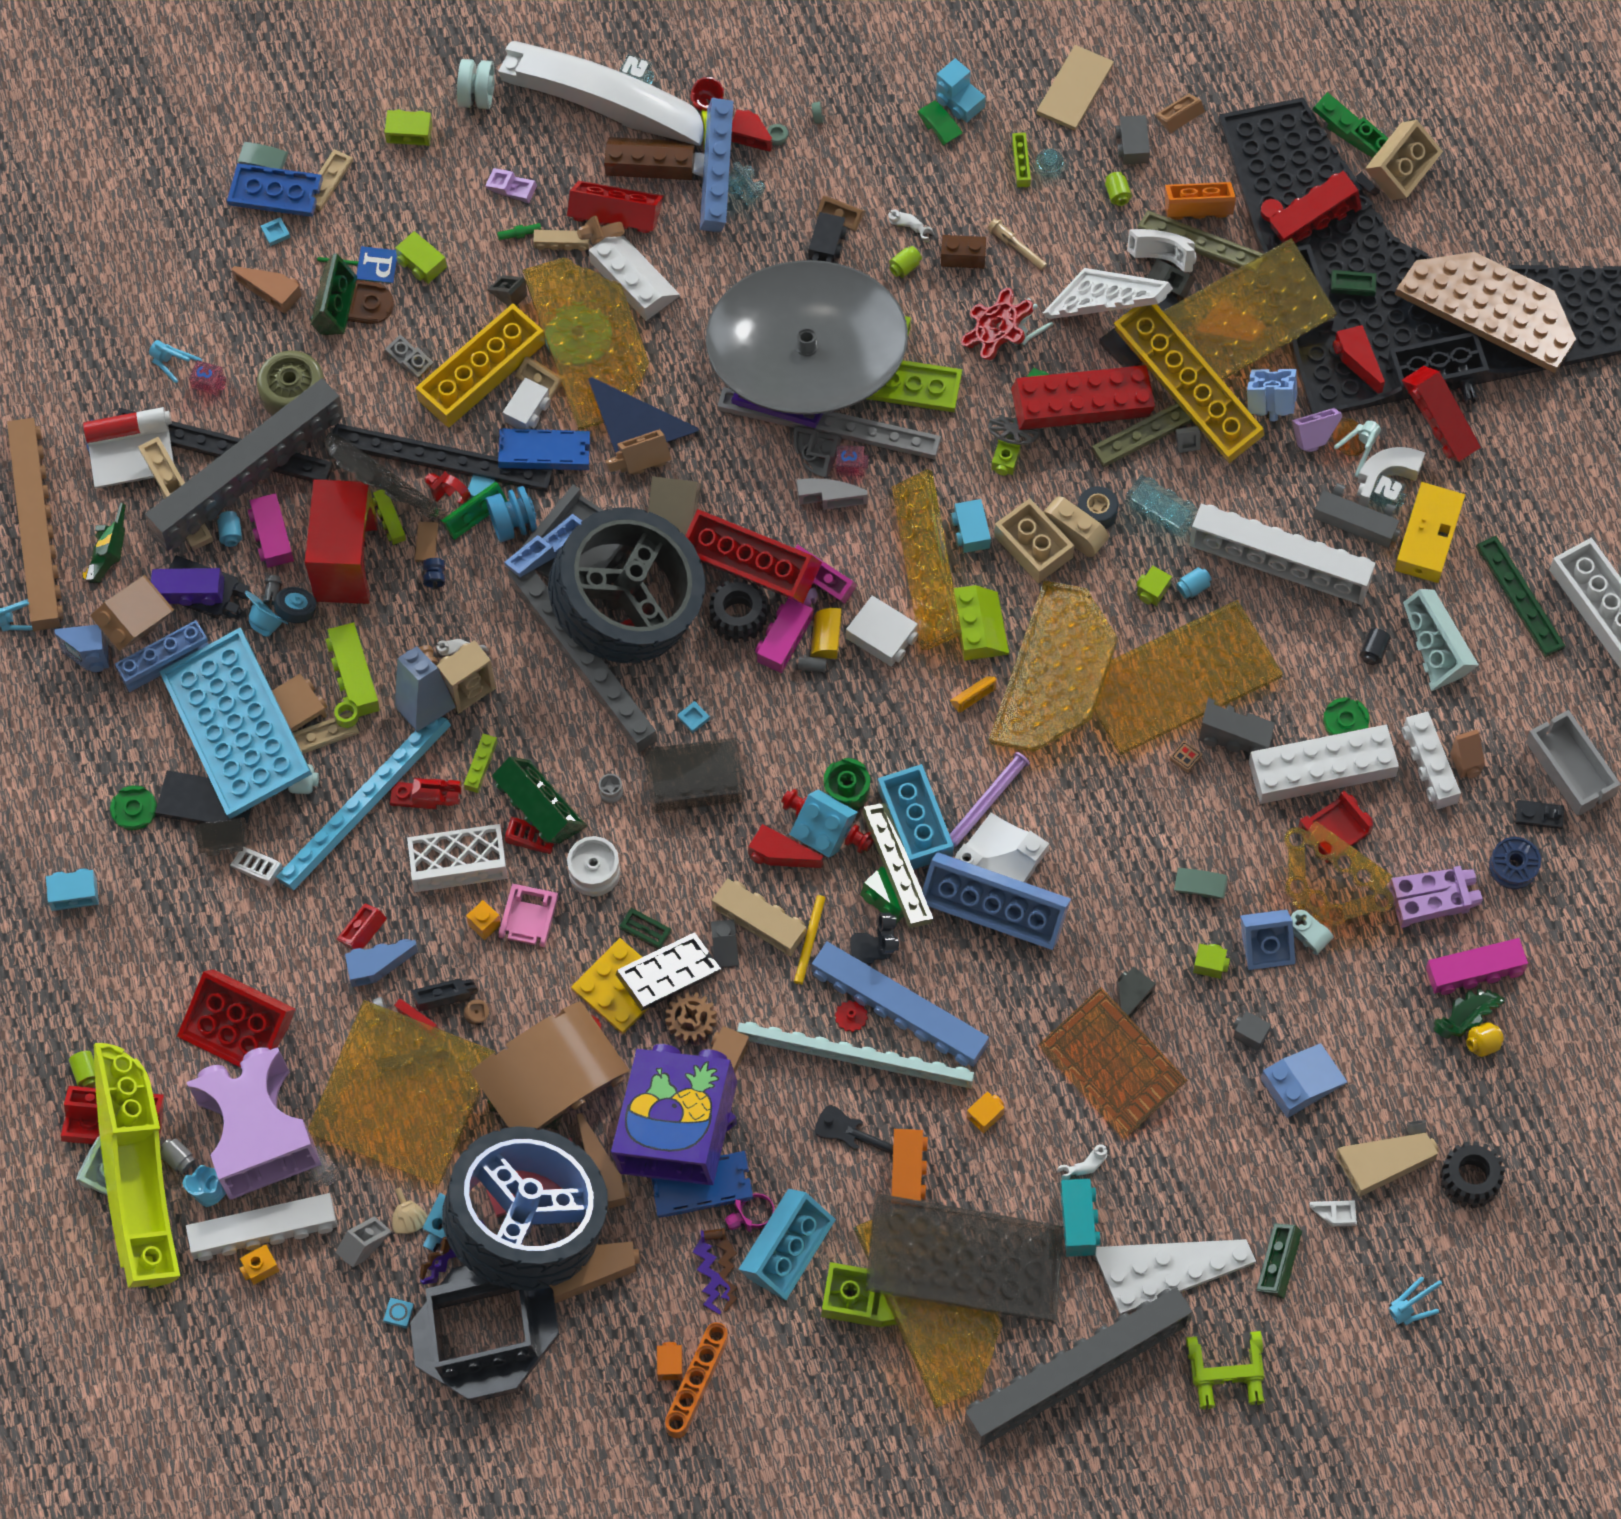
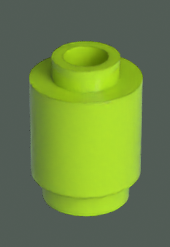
(1118, 189)
(905, 262)

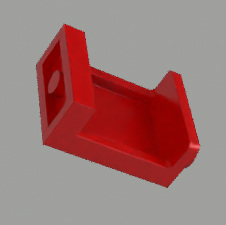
(1343, 819)

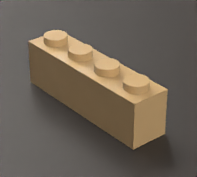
(759, 916)

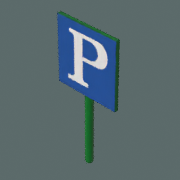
(373, 264)

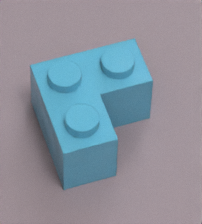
(957, 92)

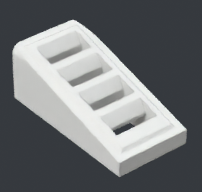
(269, 878)

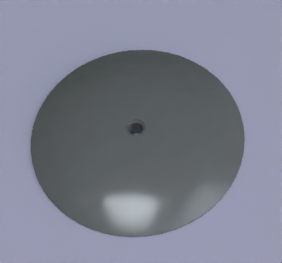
(806, 337)

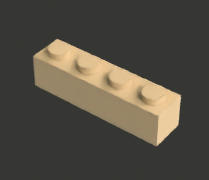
(559, 239)

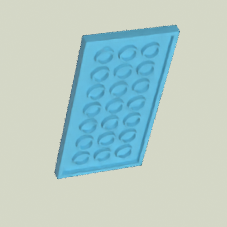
(235, 723)

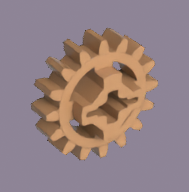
(699, 1012)

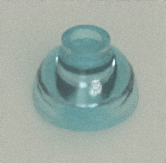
(1049, 163)

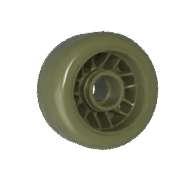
(285, 378)

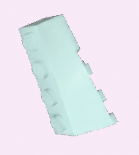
(1438, 639)

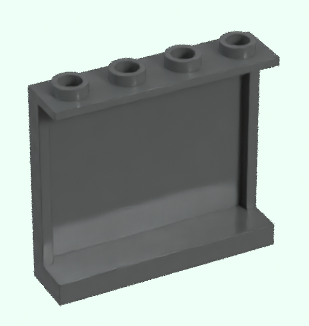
(573, 503)

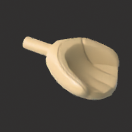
(407, 1216)

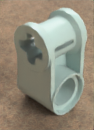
(1312, 932)

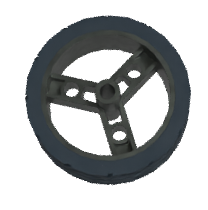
(652, 540)

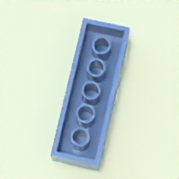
(995, 900)

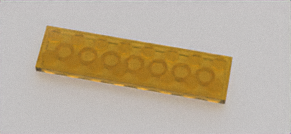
(926, 560)

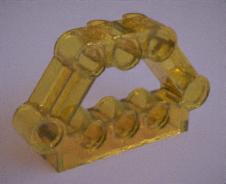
(1296, 872)

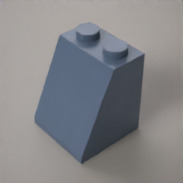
(420, 690)

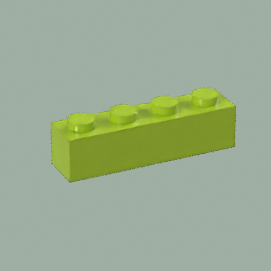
(1021, 160)
(390, 518)
(480, 763)

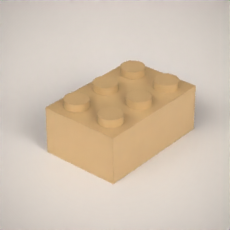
(1403, 160)
(1034, 540)
(467, 675)

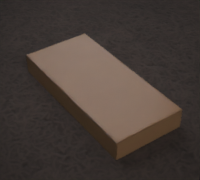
(426, 541)

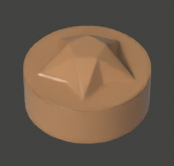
(476, 1011)

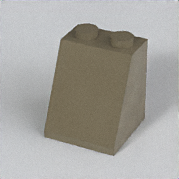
(675, 500)

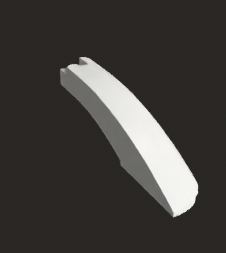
(603, 91)

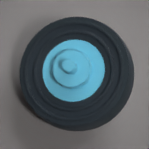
(295, 605)

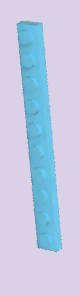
(361, 803)

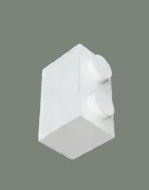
(526, 405)

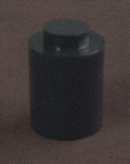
(1375, 646)

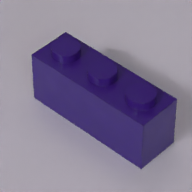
(189, 585)

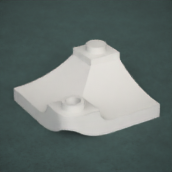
(1004, 849)

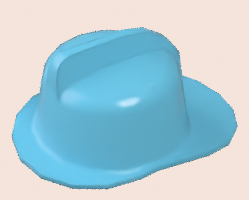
(262, 617)

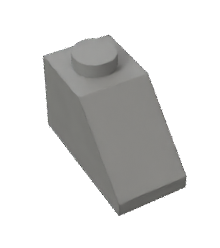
(362, 1241)

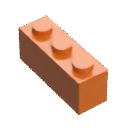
(908, 1164)

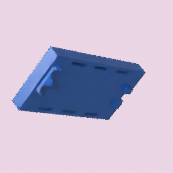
(274, 190)
(544, 449)
(728, 1183)

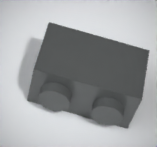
(1133, 139)

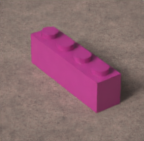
(1476, 966)

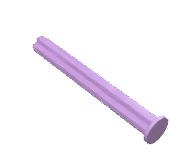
(988, 798)

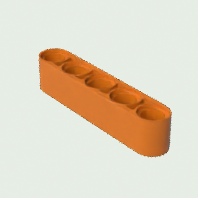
(696, 1368)

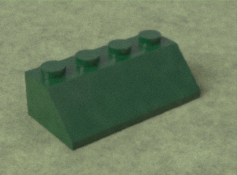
(537, 800)

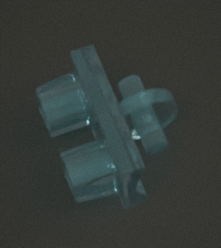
(741, 183)

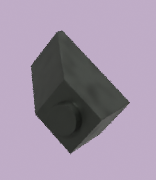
(1133, 990)

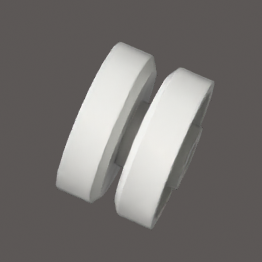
(593, 866)

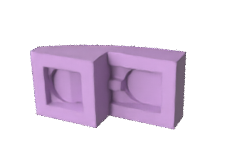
(507, 184)

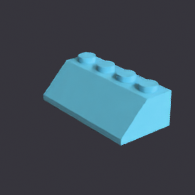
(787, 1243)

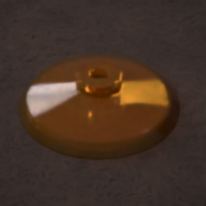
(1352, 447)

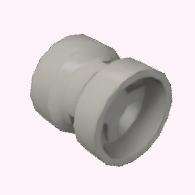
(610, 783)

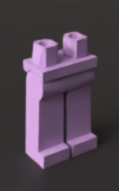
(1433, 895)

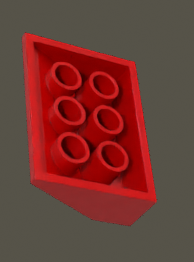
(233, 1018)

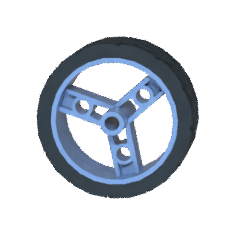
(502, 1256)

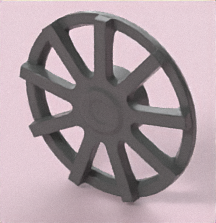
(1011, 430)

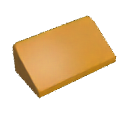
(974, 693)

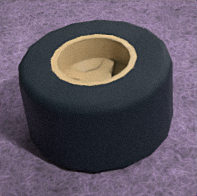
(1102, 501)

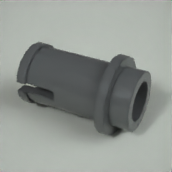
(273, 585)
(811, 664)

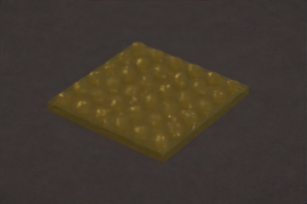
(400, 1093)

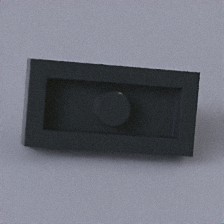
(1539, 814)

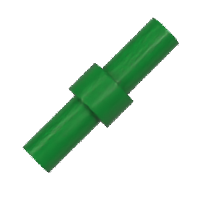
(518, 231)

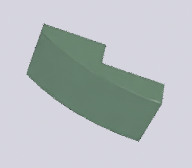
(262, 155)
(1201, 882)

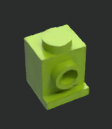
(1006, 464)

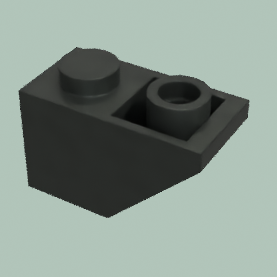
(1179, 280)

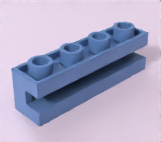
(147, 662)

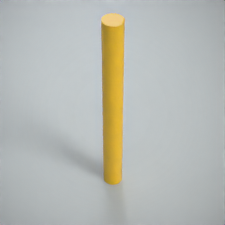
(809, 939)

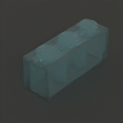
(1161, 505)

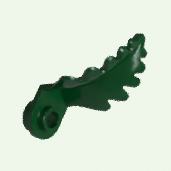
(1467, 1013)

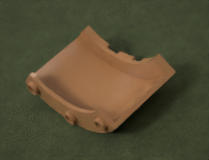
(550, 1069)

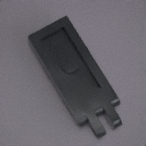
(443, 994)

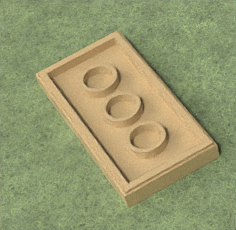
(1075, 87)

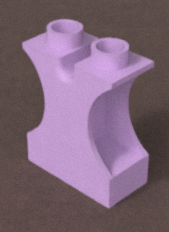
(257, 1138)

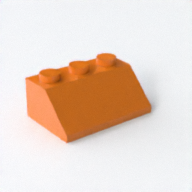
(1199, 200)

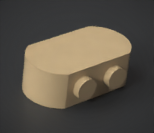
(1077, 526)

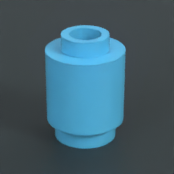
(229, 528)
(1194, 583)

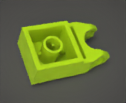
(863, 1308)

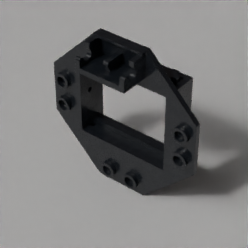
(487, 1372)

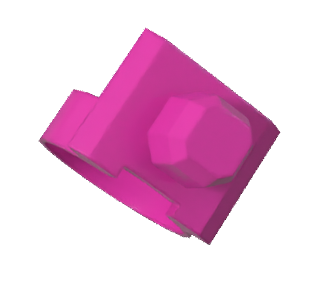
(734, 1220)

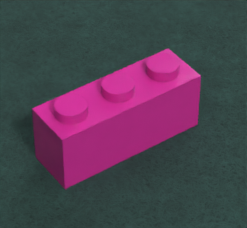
(270, 530)
(832, 580)
(784, 635)

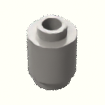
(176, 1155)

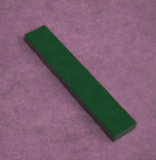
(1520, 596)

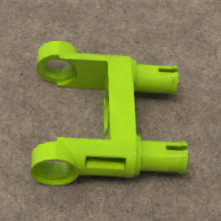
(1250, 1374)

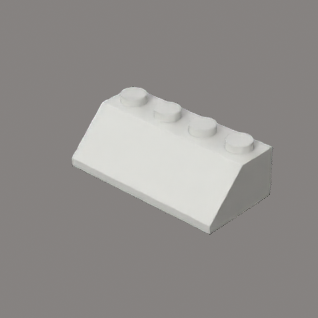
(642, 284)

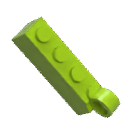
(354, 674)

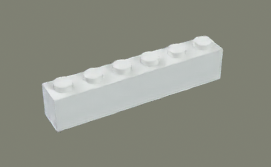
(261, 1226)

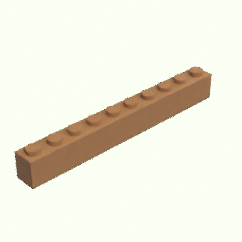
(33, 524)

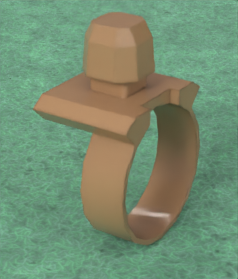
(596, 233)

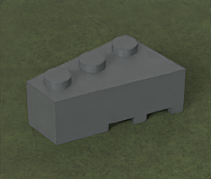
(1234, 730)

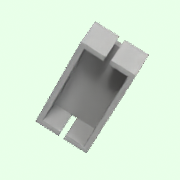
(1573, 763)

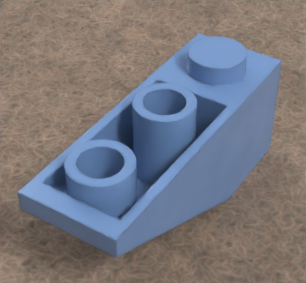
(375, 963)

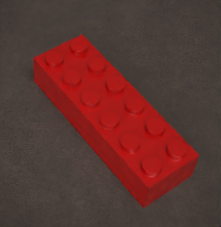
(1082, 397)
(752, 556)

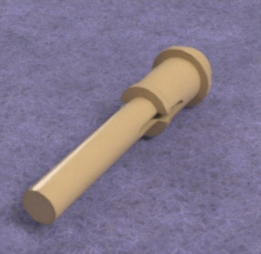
(1008, 237)

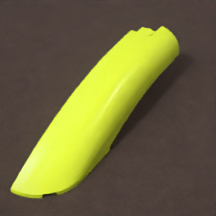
(133, 1168)

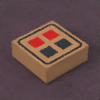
(1185, 756)

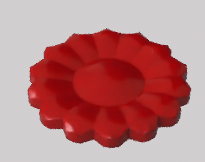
(851, 1016)

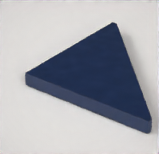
(630, 417)

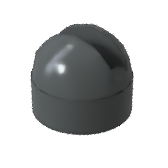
(1416, 1127)

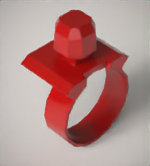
(446, 484)

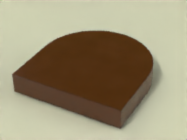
(370, 303)

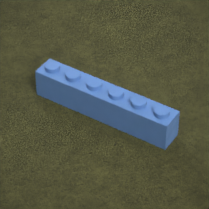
(716, 165)

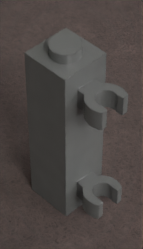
(1357, 518)

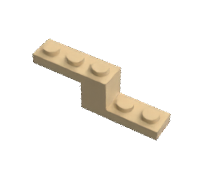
(169, 481)

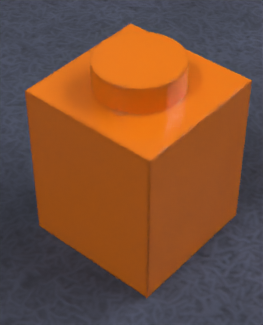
(669, 1362)

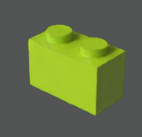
(408, 127)
(420, 257)

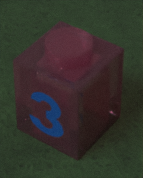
(207, 378)
(851, 460)

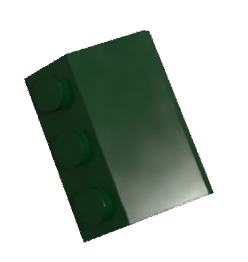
(334, 297)

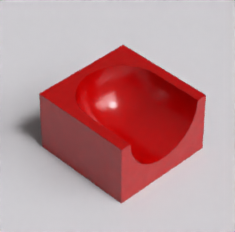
(336, 540)

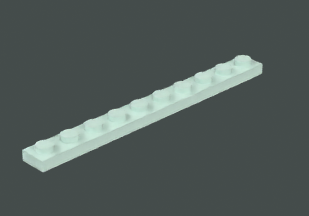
(862, 1056)

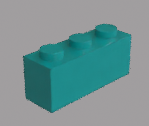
(1079, 1217)

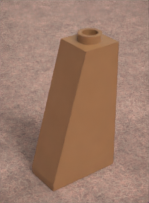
(604, 1266)

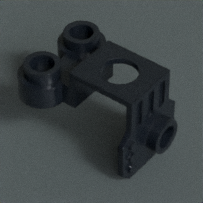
(870, 948)

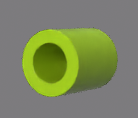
(83, 1068)

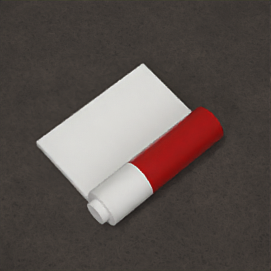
(115, 444)

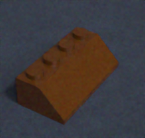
(649, 158)

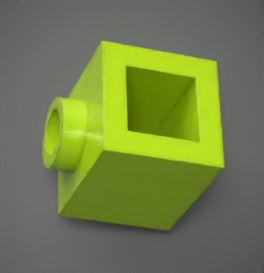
(1153, 586)
(1211, 960)

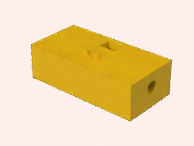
(1429, 532)

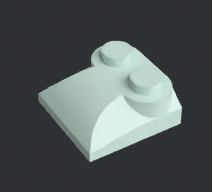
(92, 1171)

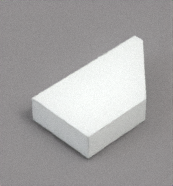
(1336, 1212)

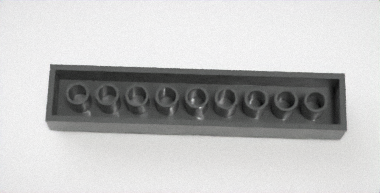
(244, 465)
(1077, 1367)

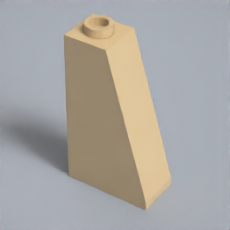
(1383, 1161)

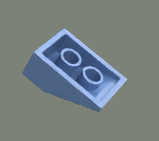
(1302, 1079)

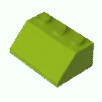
(980, 623)

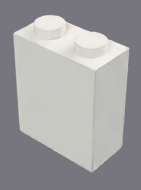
(882, 631)

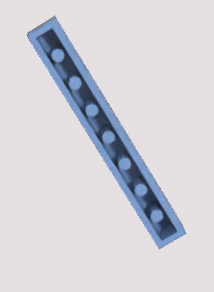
(899, 1004)

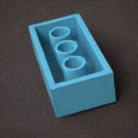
(915, 815)

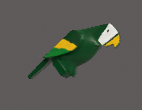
(107, 548)

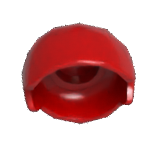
(705, 89)

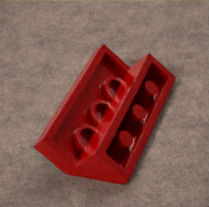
(82, 1115)

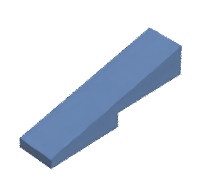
(540, 549)

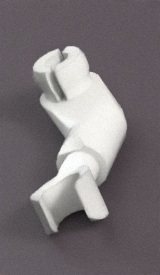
(908, 220)
(450, 647)
(1089, 1166)

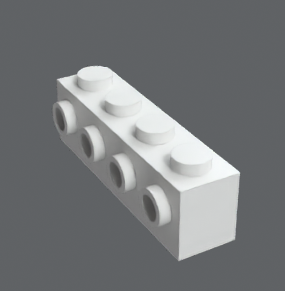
(1431, 760)

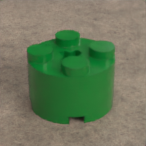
(848, 772)

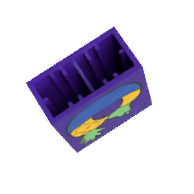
(674, 1115)

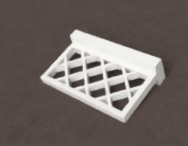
(458, 873)

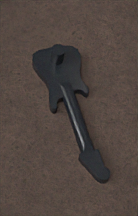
(836, 1125)

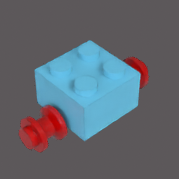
(825, 823)

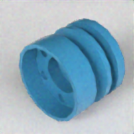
(511, 514)

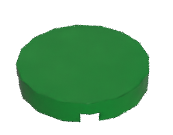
(1337, 722)
(133, 808)

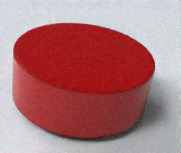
(1269, 207)

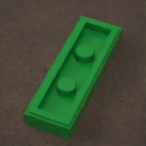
(470, 512)

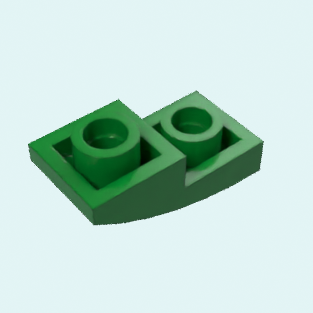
(940, 121)

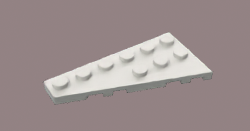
(1106, 291)
(1144, 1271)

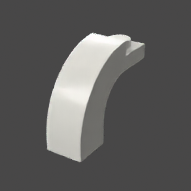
(1162, 245)
(1389, 462)

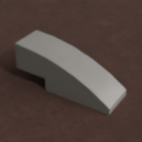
(830, 492)

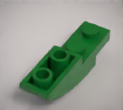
(1349, 127)

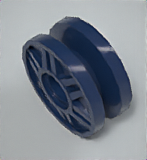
(1521, 851)

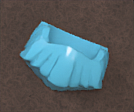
(204, 1186)

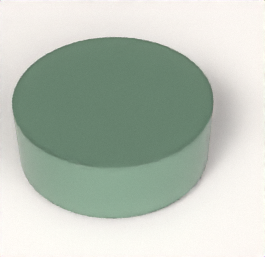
(817, 112)
(778, 133)

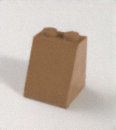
(132, 613)

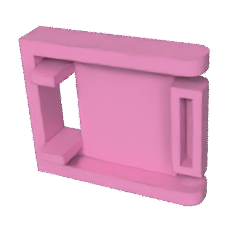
(526, 920)

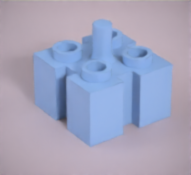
(1272, 392)

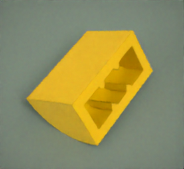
(826, 633)

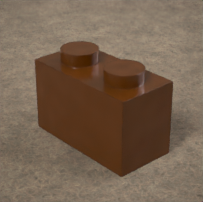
(963, 251)

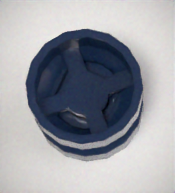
(433, 572)

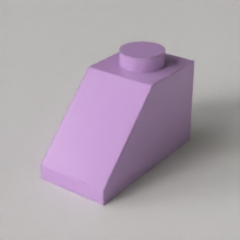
(1315, 429)

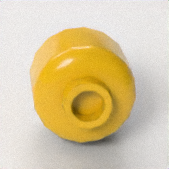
(1484, 1039)

